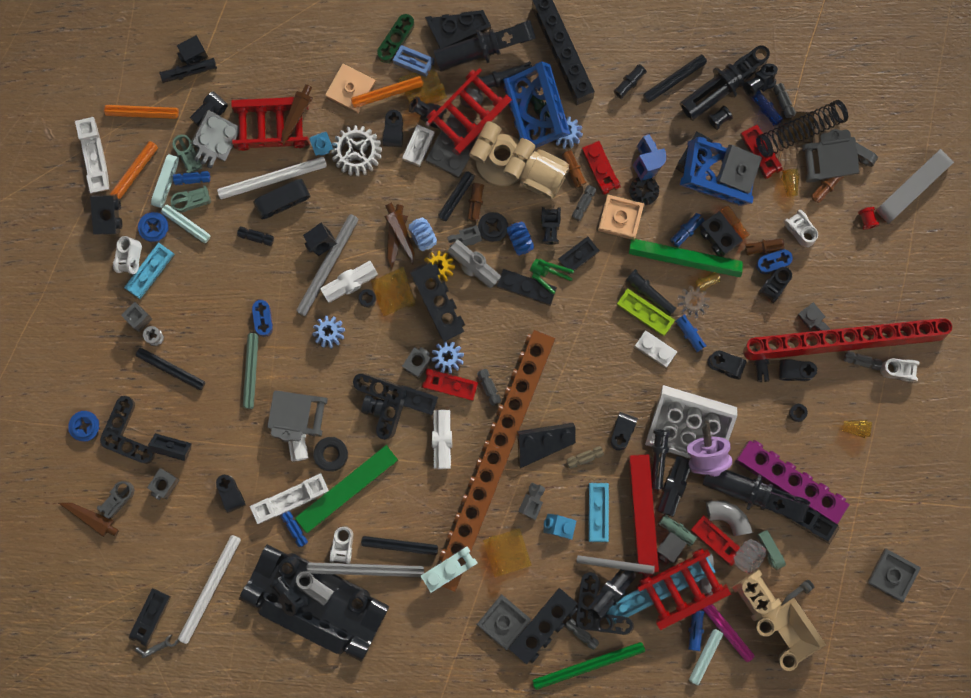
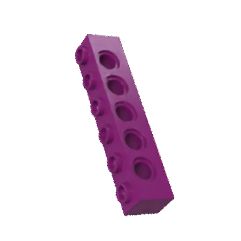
(747, 460)

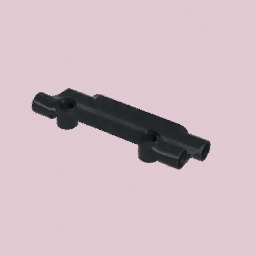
(337, 626)

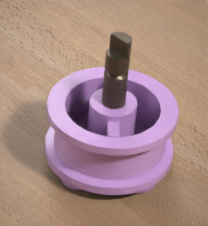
(709, 454)

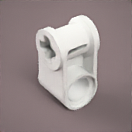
(801, 227)
(127, 254)
(903, 369)
(342, 547)

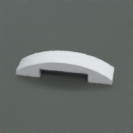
(93, 155)
(289, 499)

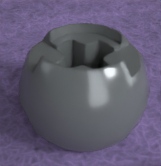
(475, 94)

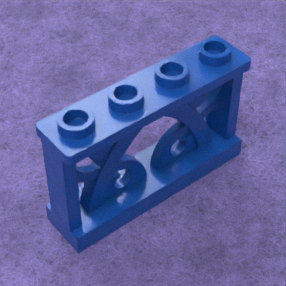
(550, 93)
(698, 181)

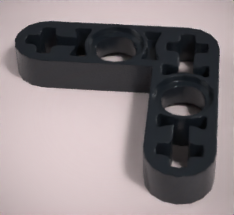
(389, 401)
(117, 433)
(594, 625)

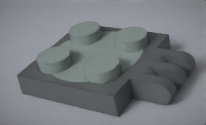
(214, 138)

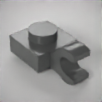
(467, 236)
(813, 317)
(531, 503)

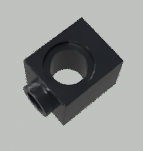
(191, 51)
(319, 239)

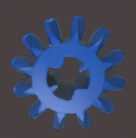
(520, 238)

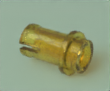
(707, 281)

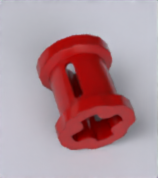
(868, 218)

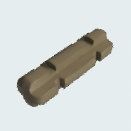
(585, 457)

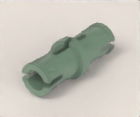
(677, 529)

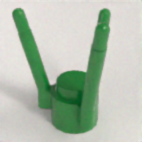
(541, 268)

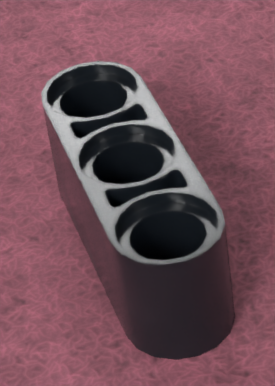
(281, 199)

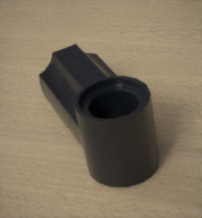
(211, 102)

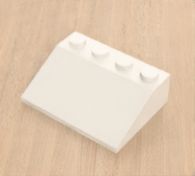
(685, 417)

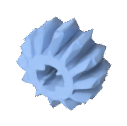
(574, 137)
(422, 234)
(322, 337)
(444, 352)

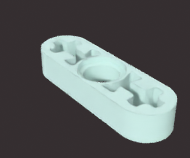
(165, 180)

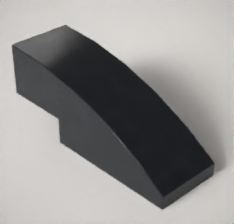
(817, 526)

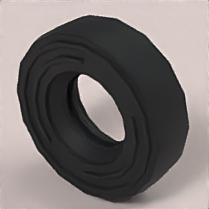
(330, 442)

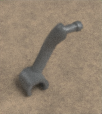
(806, 586)
(150, 651)

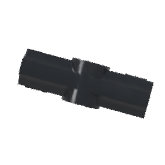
(674, 486)
(611, 593)

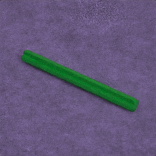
(588, 665)

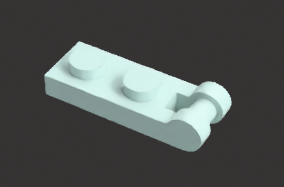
(448, 570)

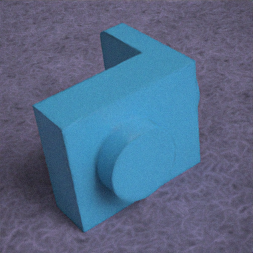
(321, 143)
(559, 526)

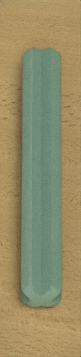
(250, 371)

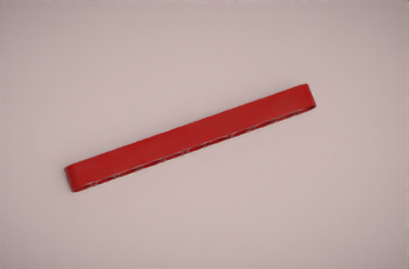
(856, 334)

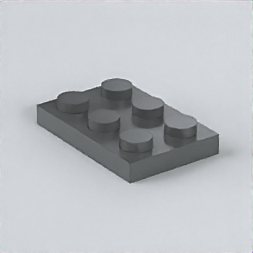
(442, 150)

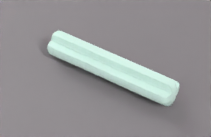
(185, 223)
(705, 657)

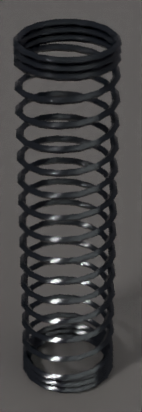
(834, 114)

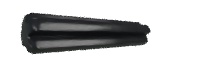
(456, 196)

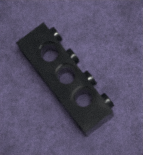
(420, 276)
(519, 646)

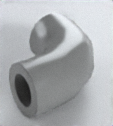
(731, 514)

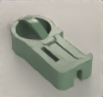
(187, 155)
(194, 199)
(771, 550)

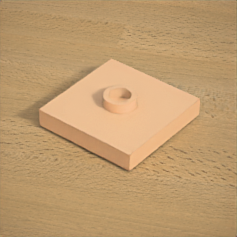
(349, 84)
(621, 217)

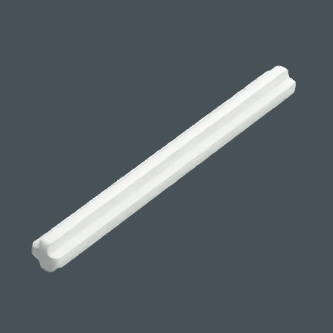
(271, 178)
(209, 589)

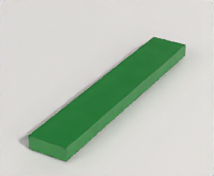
(686, 257)
(346, 489)

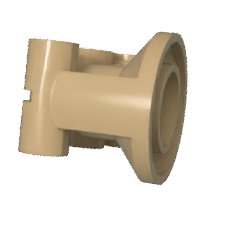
(536, 170)
(787, 619)

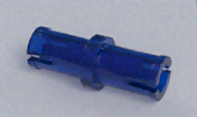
(767, 108)

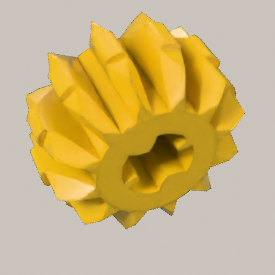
(446, 264)

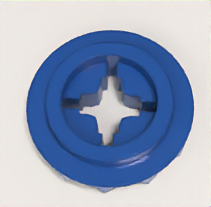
(153, 218)
(76, 421)

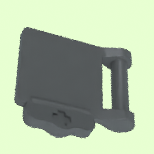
(836, 156)
(291, 414)

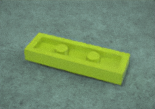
(645, 312)

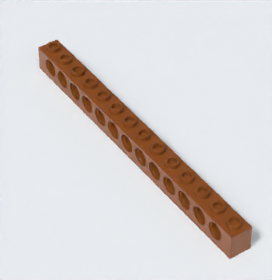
(544, 344)

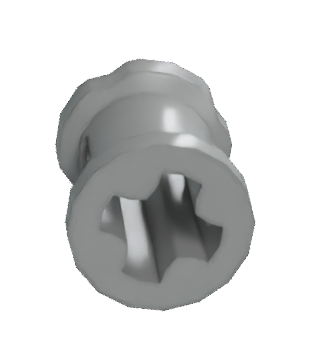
(153, 341)

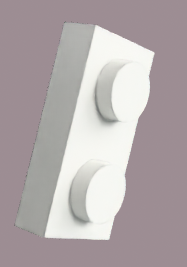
(418, 145)
(655, 349)

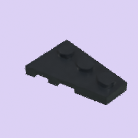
(457, 28)
(543, 441)

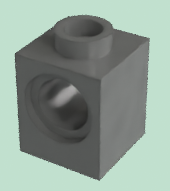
(136, 317)
(414, 370)
(171, 482)
(670, 548)

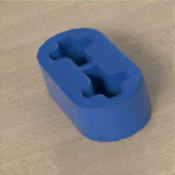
(773, 257)
(258, 319)

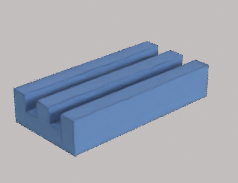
(426, 67)

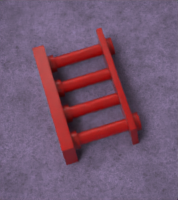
(261, 107)
(474, 130)
(700, 599)

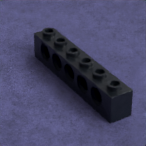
(563, 50)

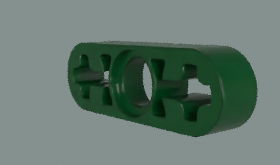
(398, 24)

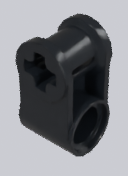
(393, 131)
(774, 286)
(729, 364)
(793, 370)
(623, 428)
(231, 497)

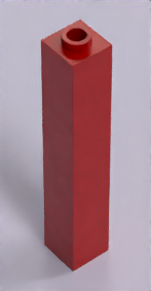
(643, 512)

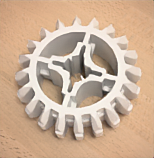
(351, 155)

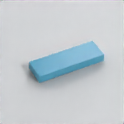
(149, 270)
(598, 512)

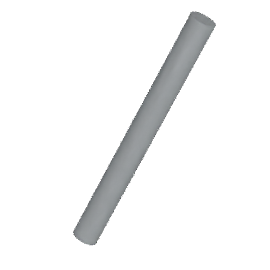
(615, 564)

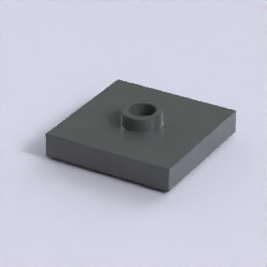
(739, 169)
(893, 575)
(503, 622)

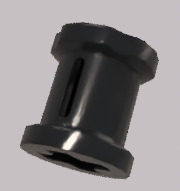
(720, 117)

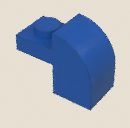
(650, 160)

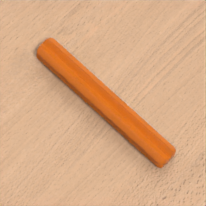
(386, 92)
(141, 111)
(134, 169)

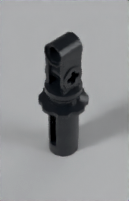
(482, 46)
(729, 79)
(758, 494)

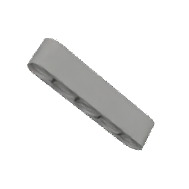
(914, 186)

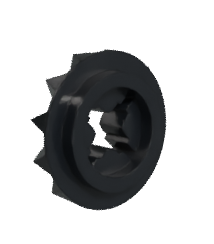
(636, 193)
(491, 218)

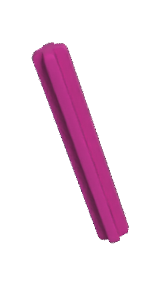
(729, 633)

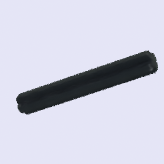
(675, 78)
(170, 369)
(399, 545)

